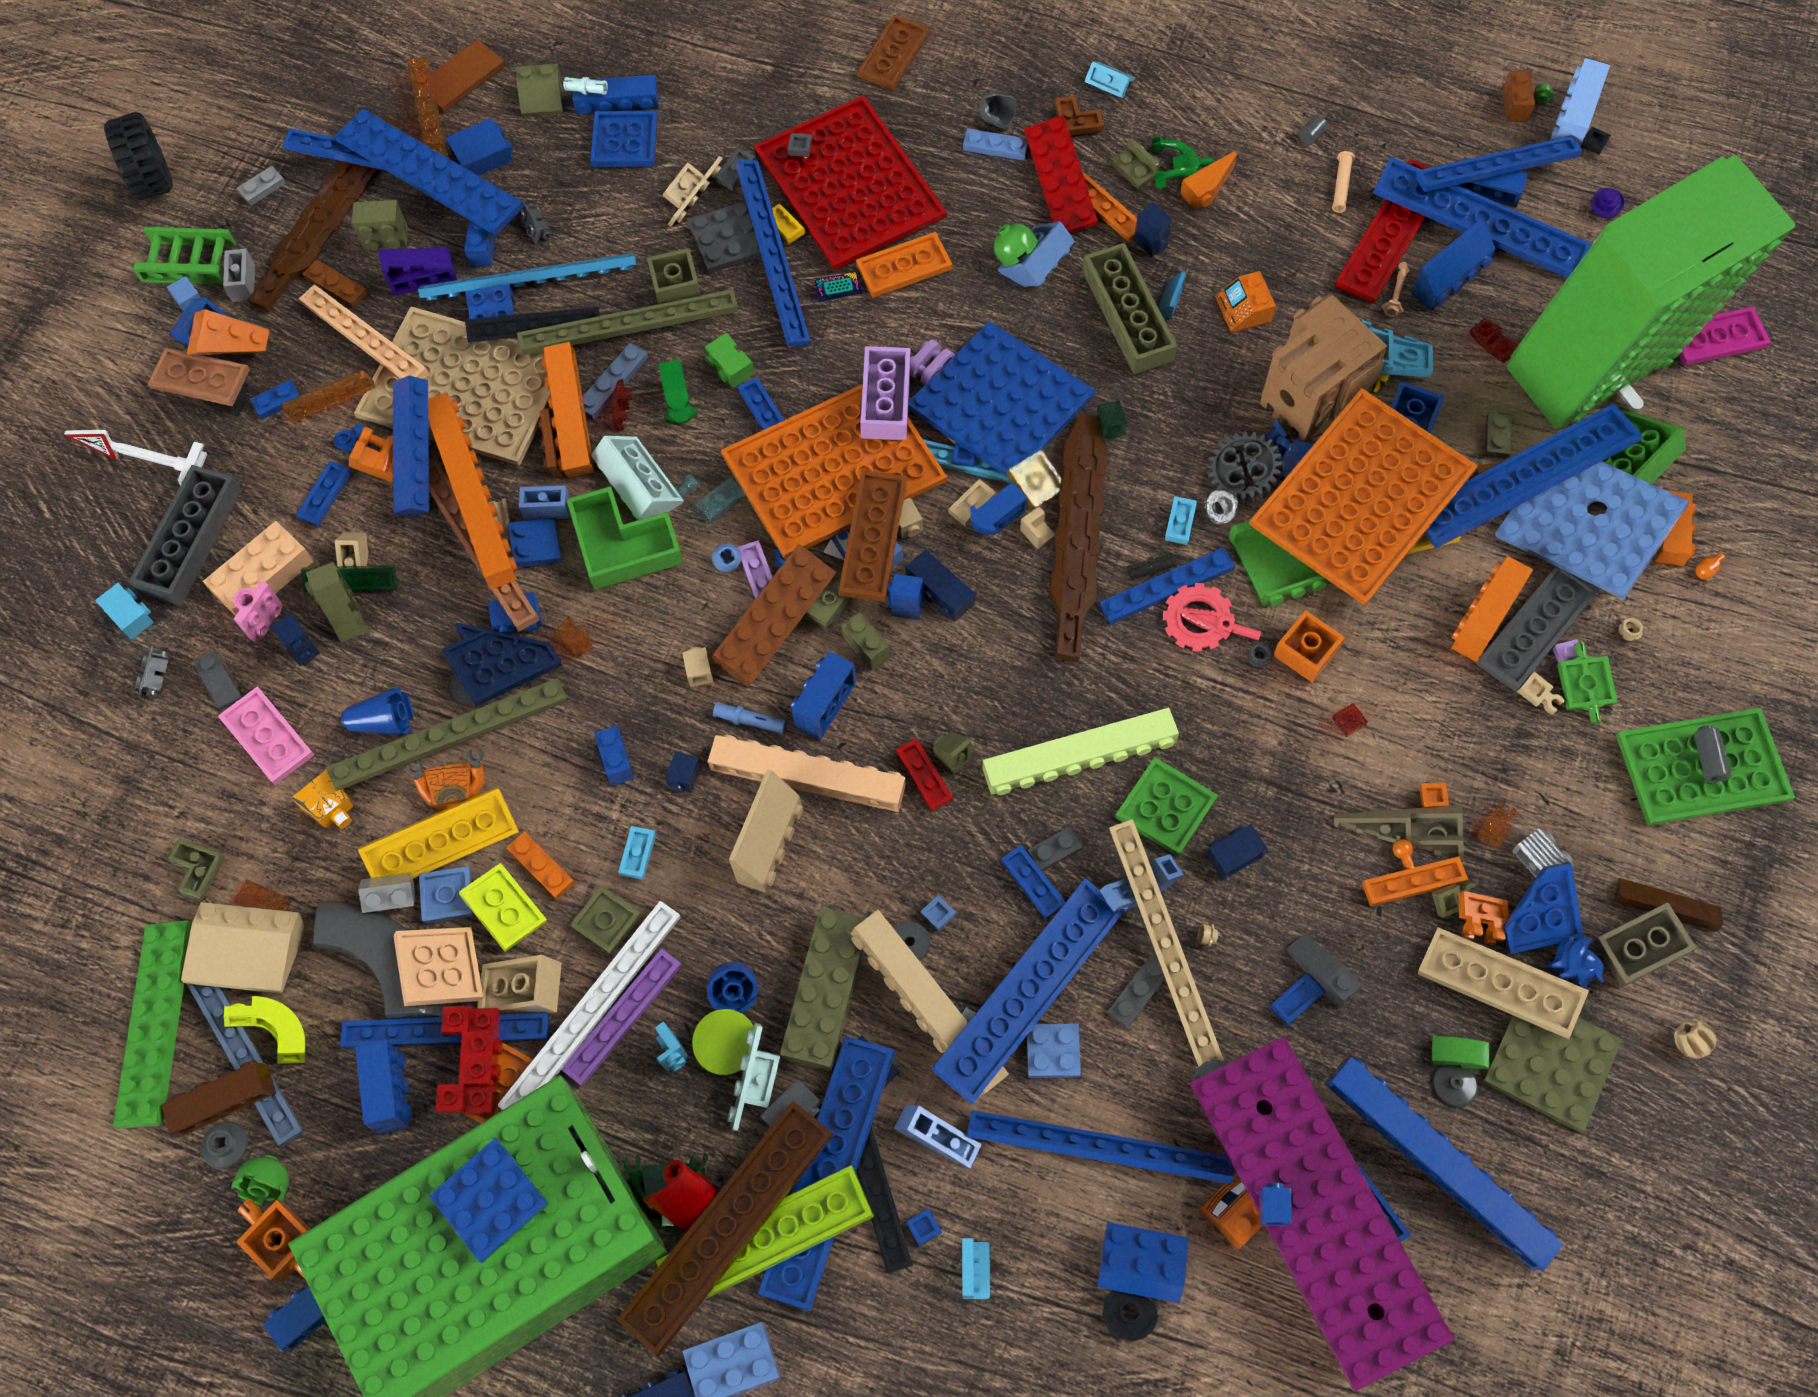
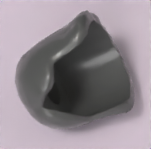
(998, 104)

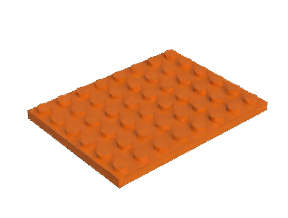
(809, 470)
(1363, 496)

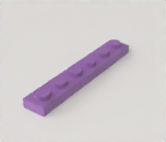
(621, 1017)

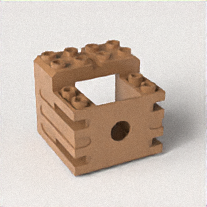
(1321, 367)

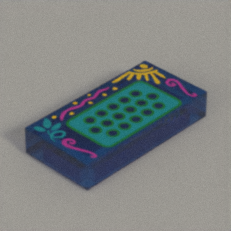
(838, 286)

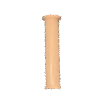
(1342, 182)

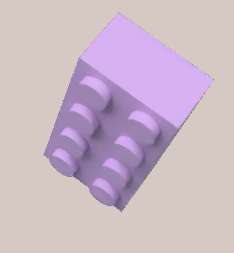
(885, 393)

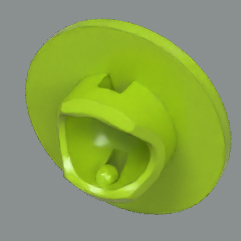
(721, 1041)

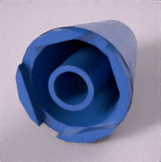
(380, 714)

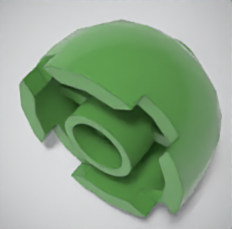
(1013, 242)
(262, 1180)

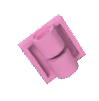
(256, 610)

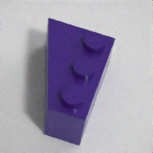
(416, 267)

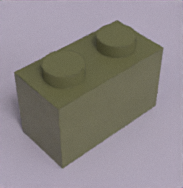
(866, 641)

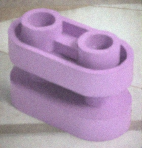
(929, 361)

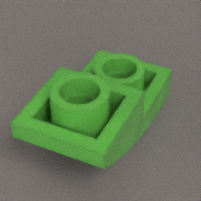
(1460, 1051)

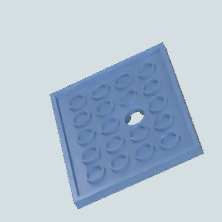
(1602, 548)

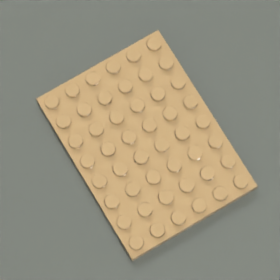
(489, 380)

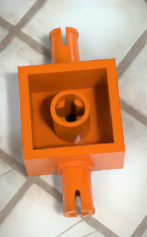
(262, 1237)

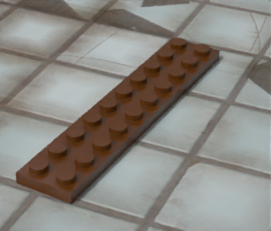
(724, 1228)

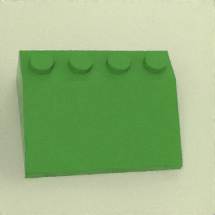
(1654, 453)

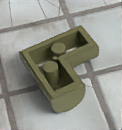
(201, 866)

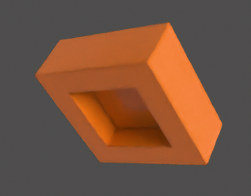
(1433, 795)

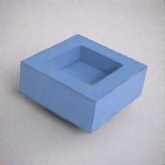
(937, 913)

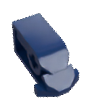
(999, 510)

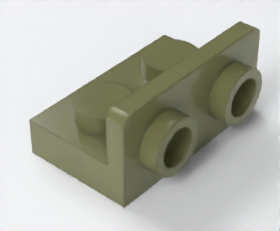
(1136, 165)

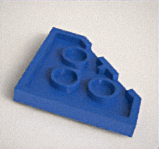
(1545, 912)

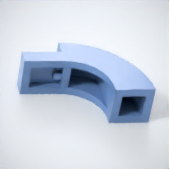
(1120, 894)

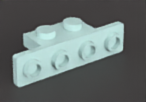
(757, 1077)

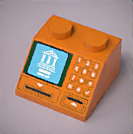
(1246, 302)

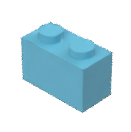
(124, 611)

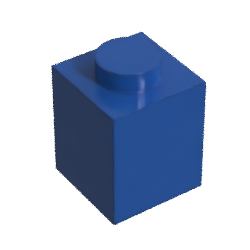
(1275, 1205)

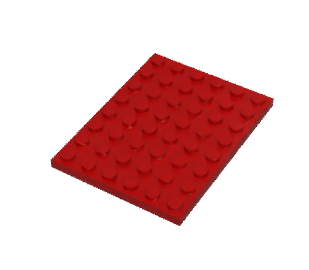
(854, 185)

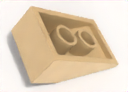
(521, 985)

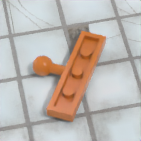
(1413, 879)

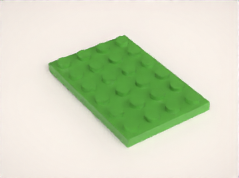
(1670, 774)

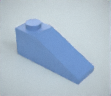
(937, 1135)

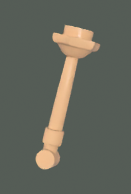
(1393, 307)

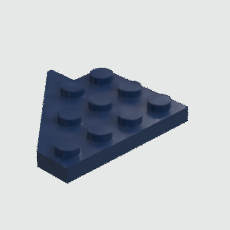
(496, 662)

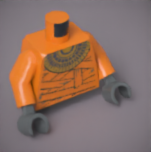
(450, 784)

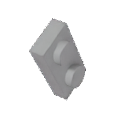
(261, 185)

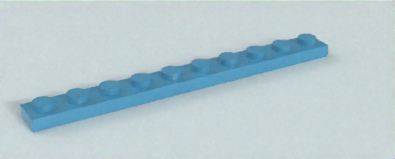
(538, 275)

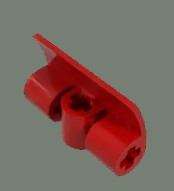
(683, 1196)

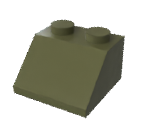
(540, 89)

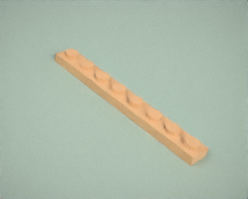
(362, 334)

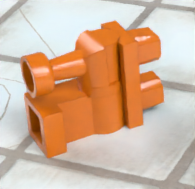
(371, 461)

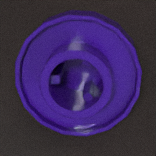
(1607, 203)

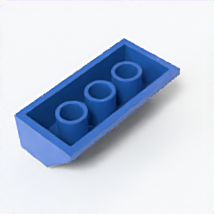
(1454, 266)

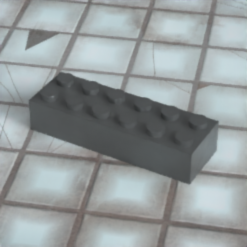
(185, 535)

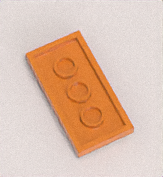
(904, 264)

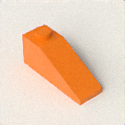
(1205, 184)

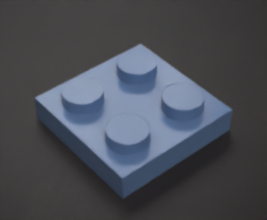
(441, 895)
(1053, 1051)

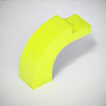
(277, 1020)

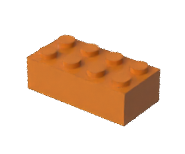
(1490, 607)

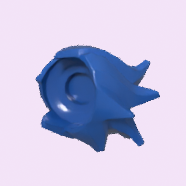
(1576, 962)

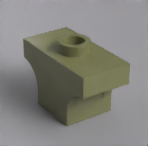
(829, 605)

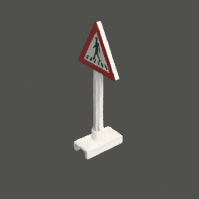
(101, 442)

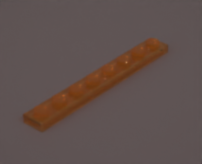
(426, 104)

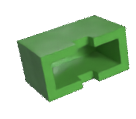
(731, 365)

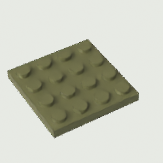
(1553, 1072)

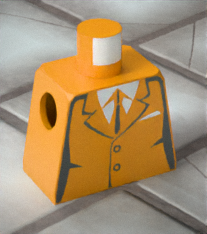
(324, 803)

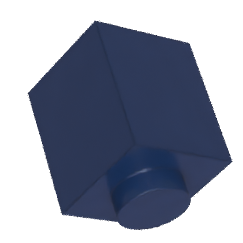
(683, 772)

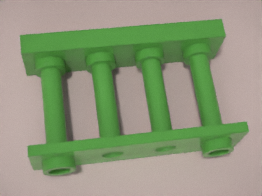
(171, 271)

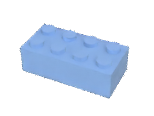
(1582, 101)

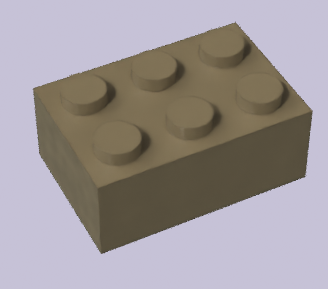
(1644, 945)

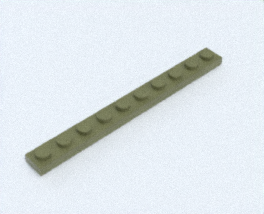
(628, 321)
(446, 734)

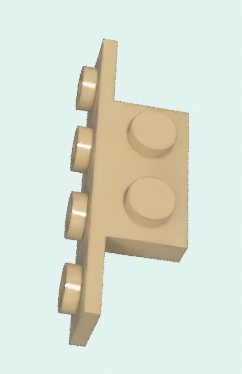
(685, 187)

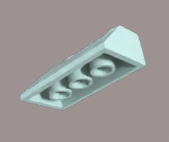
(635, 476)

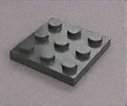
(725, 237)

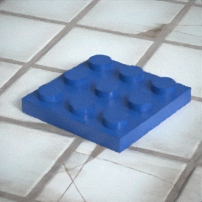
(624, 138)
(488, 1200)

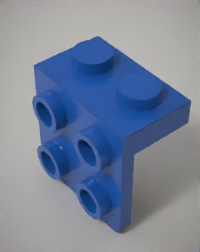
(490, 301)

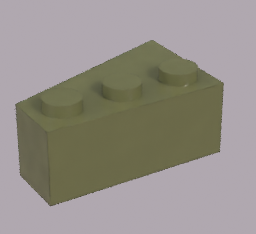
(336, 601)

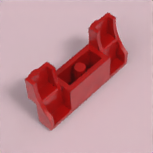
(478, 1061)

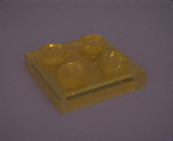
(1036, 479)

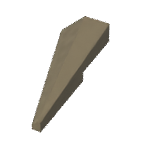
(1425, 828)

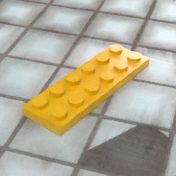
(441, 837)

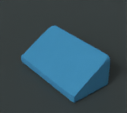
(1171, 295)

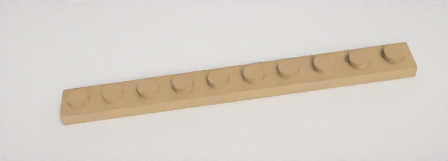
(1166, 943)

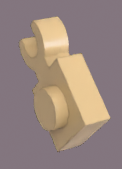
(1538, 690)

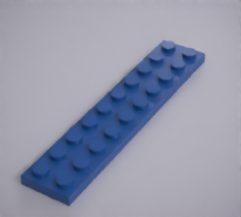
(429, 171)
(1463, 208)
(1534, 472)
(1026, 992)
(848, 1114)

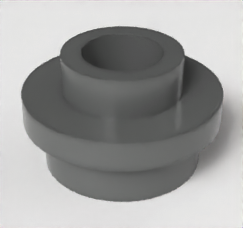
(1262, 650)

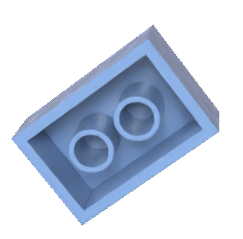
(732, 1363)

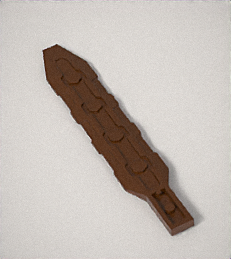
(312, 230)
(1078, 532)

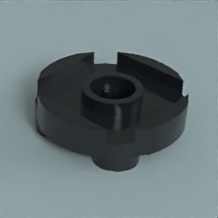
(1130, 1329)

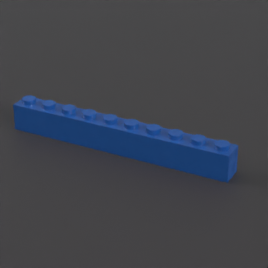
(1444, 1164)

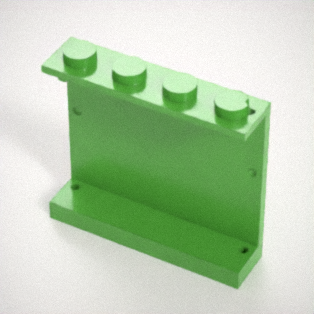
(1272, 569)

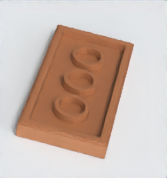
(198, 376)

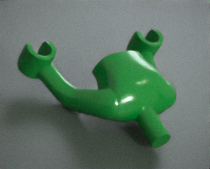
(1184, 164)

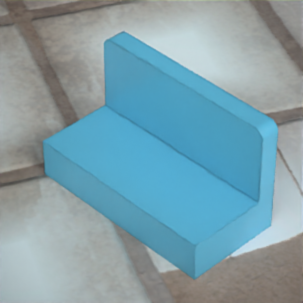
(1108, 79)

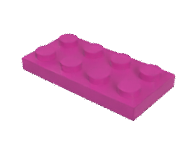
(1727, 336)

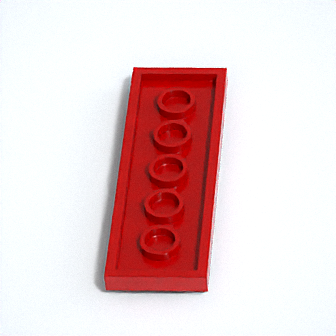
(1061, 175)

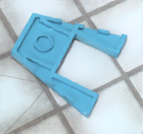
(1405, 355)

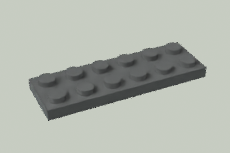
(1536, 628)

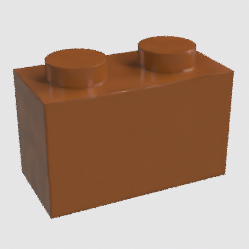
(1518, 96)

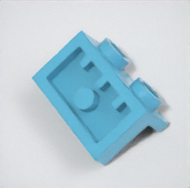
(674, 1054)
(975, 1269)

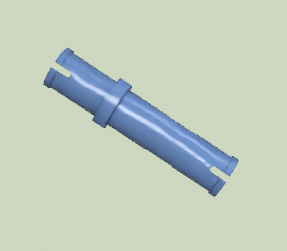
(740, 715)

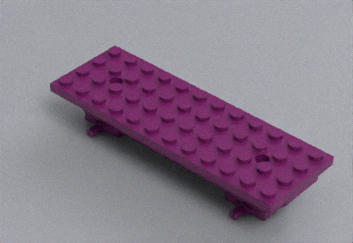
(1339, 1237)

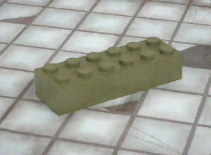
(1129, 308)
(823, 993)

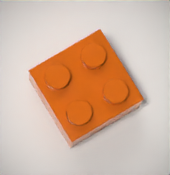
(1309, 646)

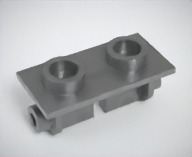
(149, 681)

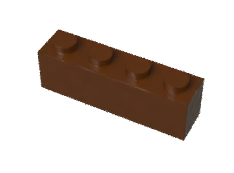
(218, 1098)

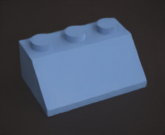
(1051, 247)

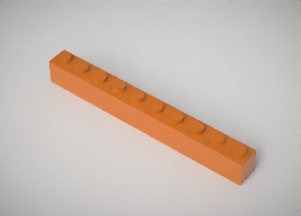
(470, 493)

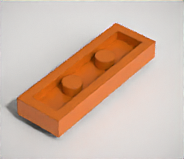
(540, 865)

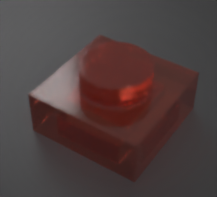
(1349, 719)

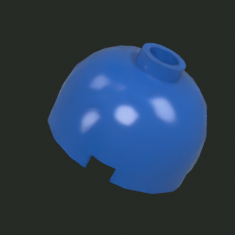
(732, 987)

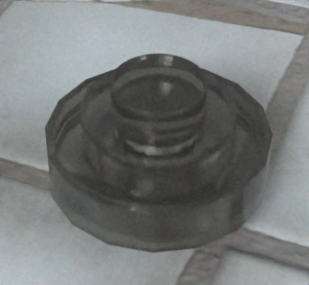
(1221, 506)

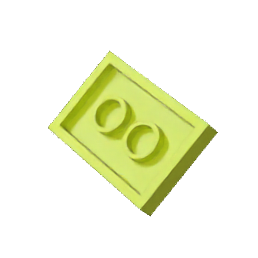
(502, 907)

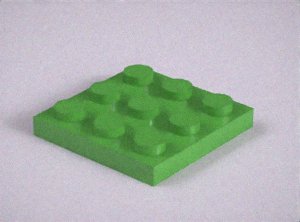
(1167, 806)

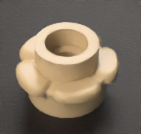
(1633, 624)
(1207, 935)

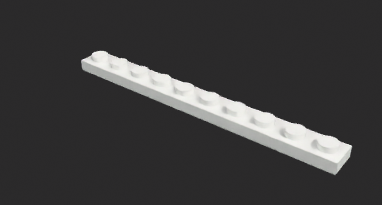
(594, 1004)

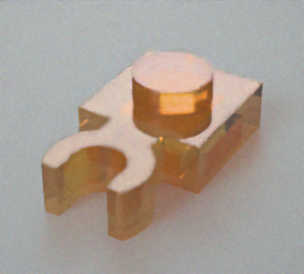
(1496, 827)

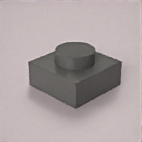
(799, 144)

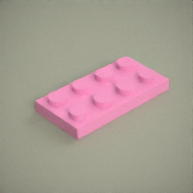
(266, 735)

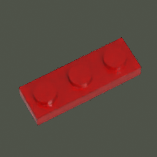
(924, 775)

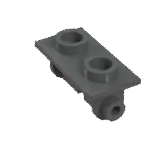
(533, 223)

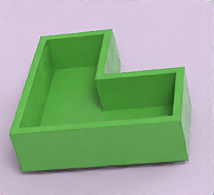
(618, 550)

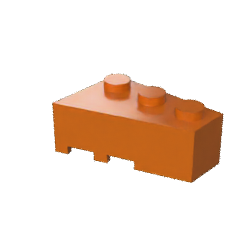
(221, 334)

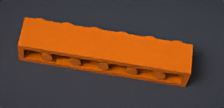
(568, 410)

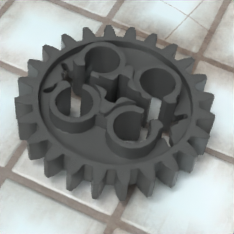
(1265, 461)

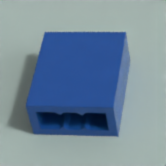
(480, 147)

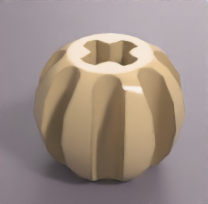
(1695, 1038)

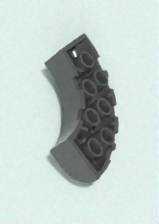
(369, 937)

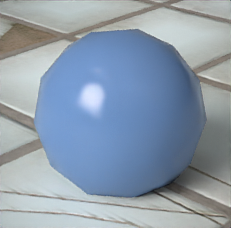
(726, 557)

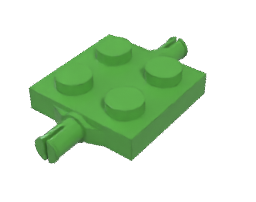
(1587, 683)

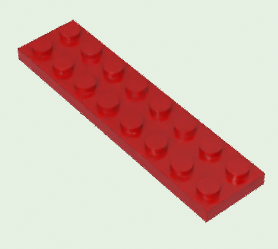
(1380, 249)

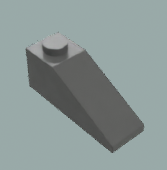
(1325, 970)

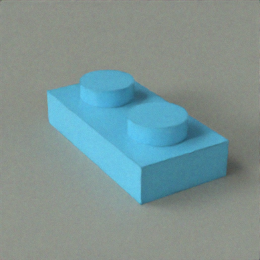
(1180, 520)
(637, 852)

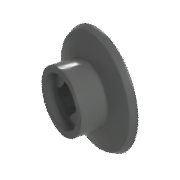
(234, 1150)

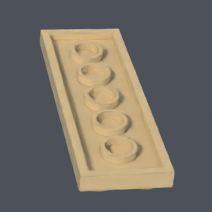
(1503, 982)

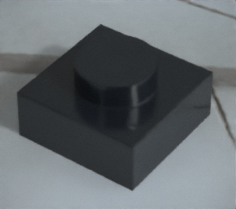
(1595, 140)

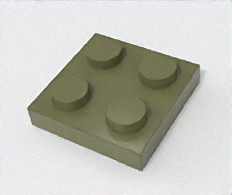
(605, 920)

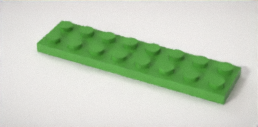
(152, 1026)

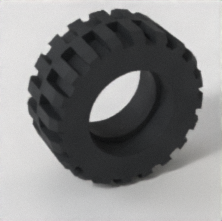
(138, 156)

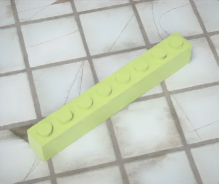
(1080, 751)

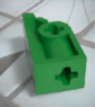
(676, 393)

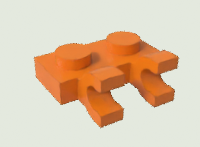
(1486, 910)

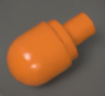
(1709, 566)

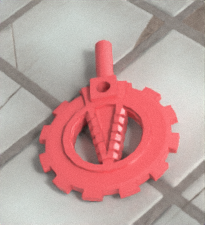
(1217, 623)

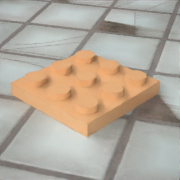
(437, 966)

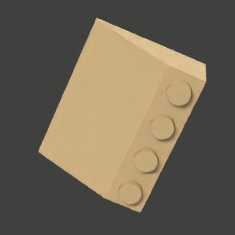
(765, 833)
(242, 947)

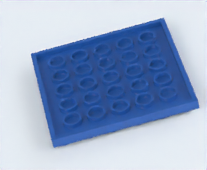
(1000, 399)

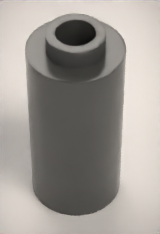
(1712, 754)

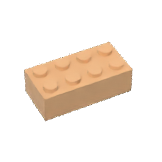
(269, 558)

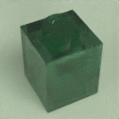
(1111, 419)

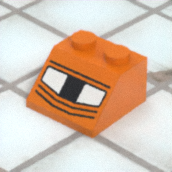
(1233, 1212)

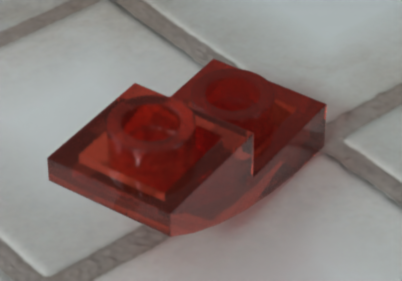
(1490, 338)
(620, 404)

